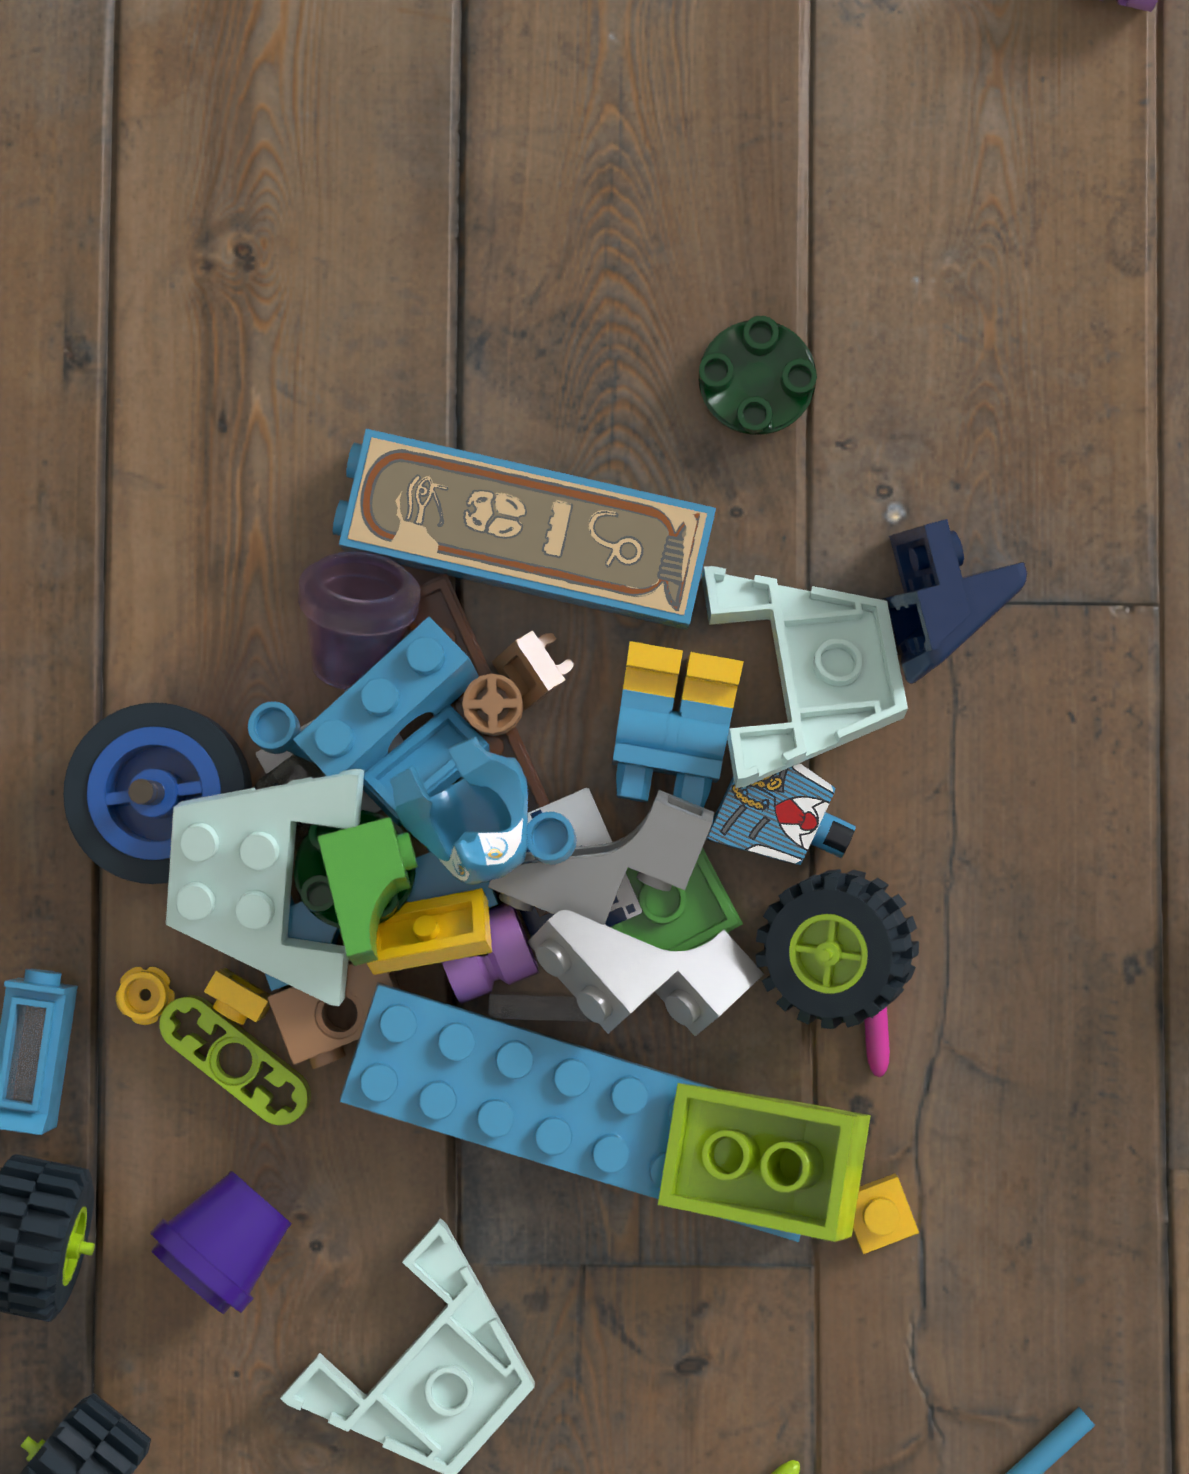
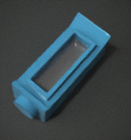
(34, 1050)

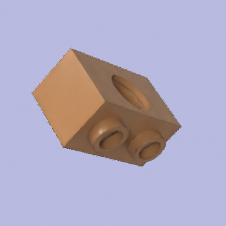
(306, 1023)

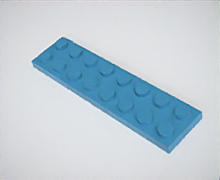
(515, 1091)

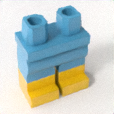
(667, 741)

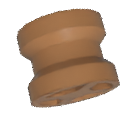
(492, 695)

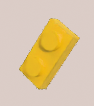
(434, 932)

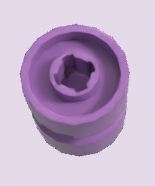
(509, 961)

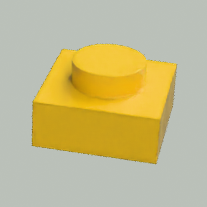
(237, 997)
(882, 1214)

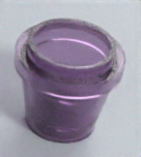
(355, 612)

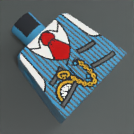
(781, 817)

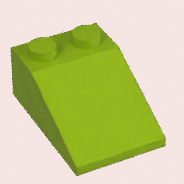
(764, 1161)

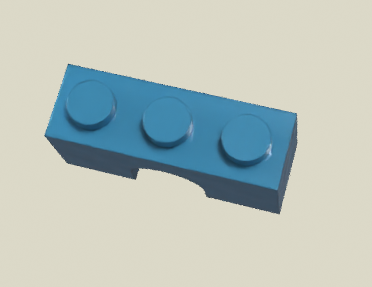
(412, 679)

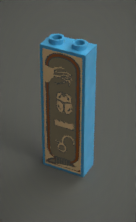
(524, 528)

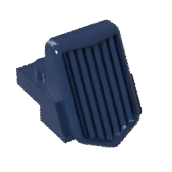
(937, 602)

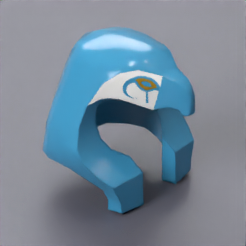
(475, 823)

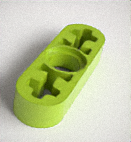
(210, 1065)

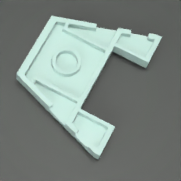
(832, 663)
(236, 876)
(445, 1387)

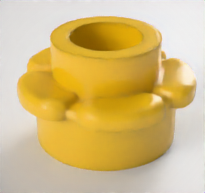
(129, 998)

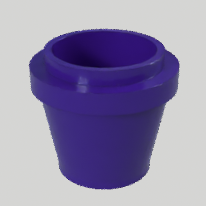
(221, 1242)

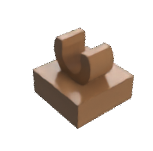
(532, 667)

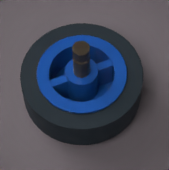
(133, 775)

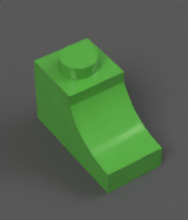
(364, 873)

